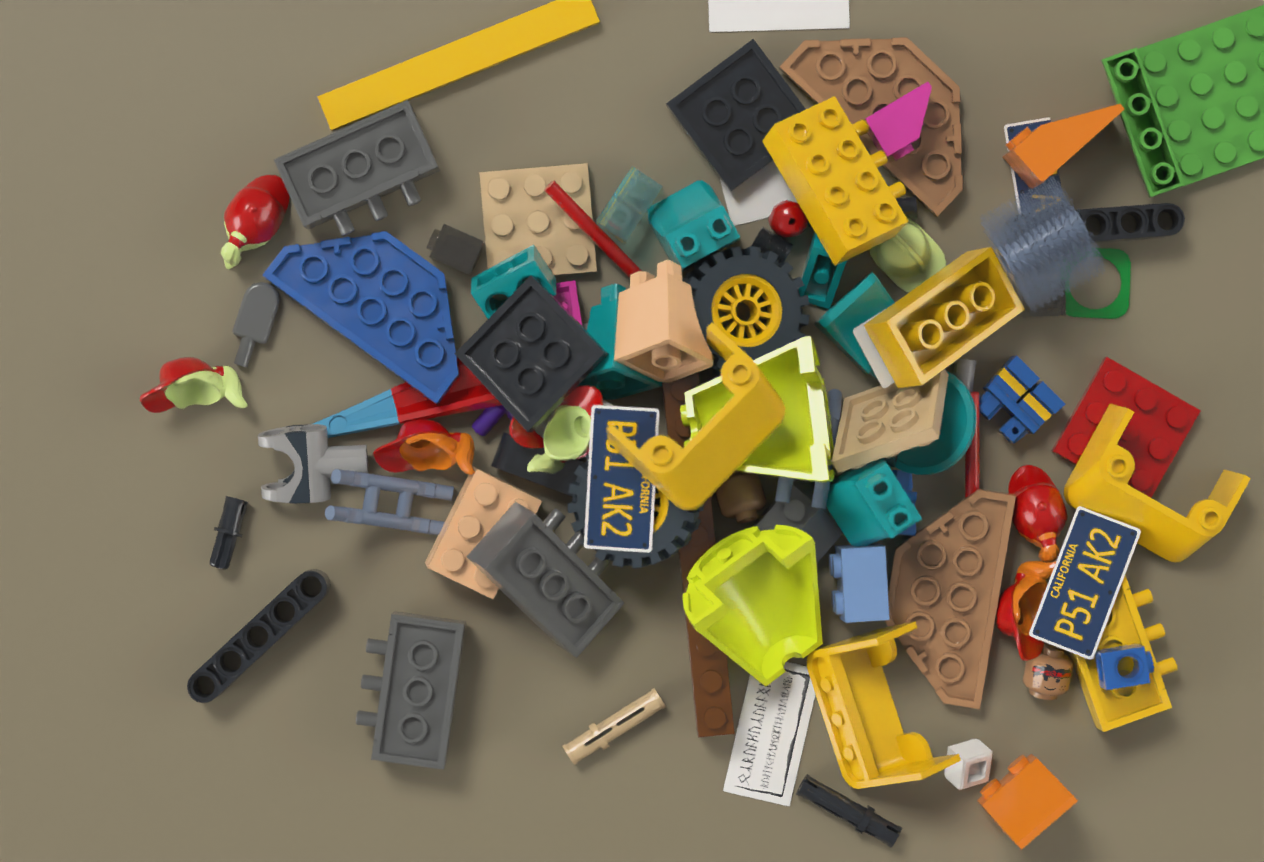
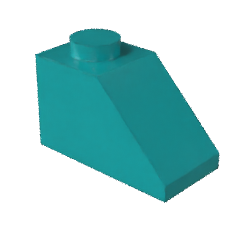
(820, 275)

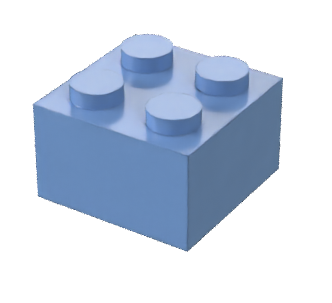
(860, 583)

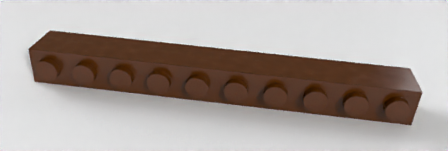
(707, 661)

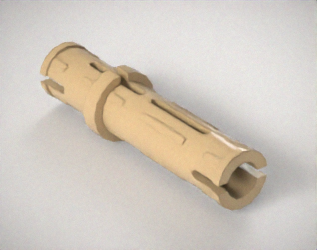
(577, 750)

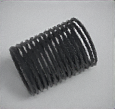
(773, 243)

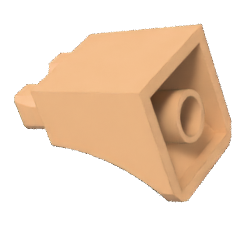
(660, 326)

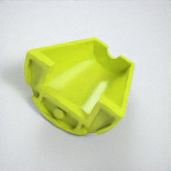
(804, 440)
(758, 598)

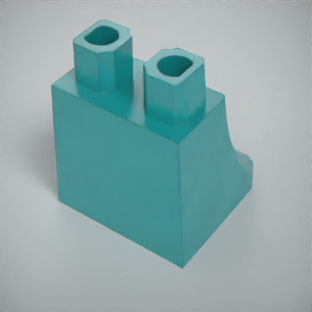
(692, 224)
(852, 310)
(610, 376)
(870, 504)

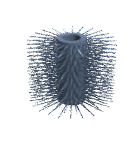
(1042, 243)

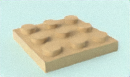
(523, 214)
(888, 421)

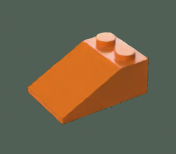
(1045, 149)
(1025, 800)

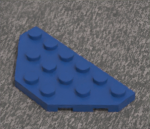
(380, 301)

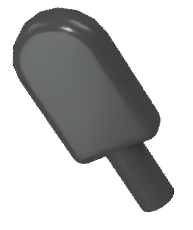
(255, 319)

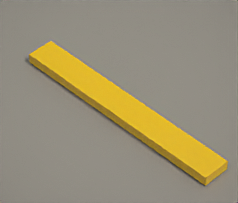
(456, 61)

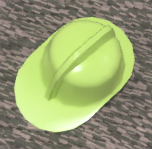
(909, 257)

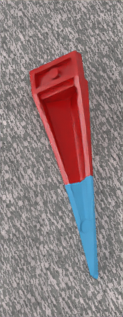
(408, 404)

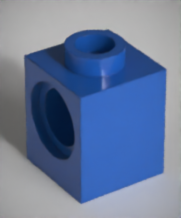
(1107, 663)

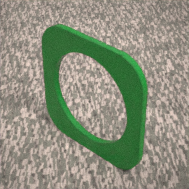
(1120, 304)

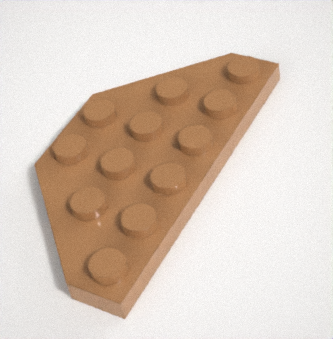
(872, 75)
(951, 588)

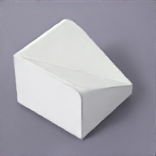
(974, 764)

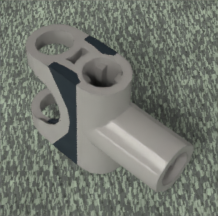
(312, 462)

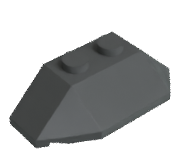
(800, 515)

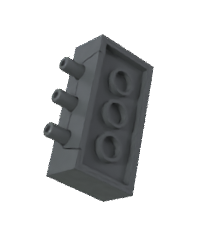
(358, 168)
(547, 577)
(415, 689)

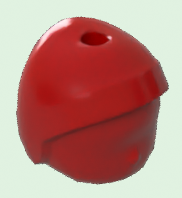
(780, 219)

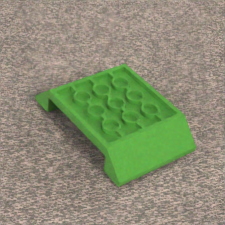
(1193, 101)

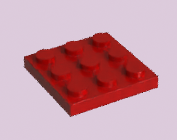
(1152, 433)

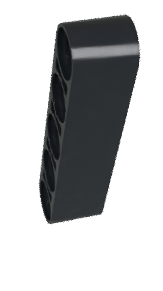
(1145, 217)
(515, 460)
(243, 644)

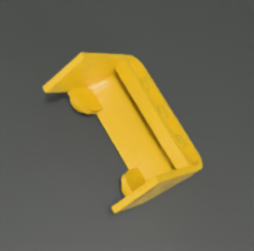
(722, 445)
(1102, 487)
(863, 714)

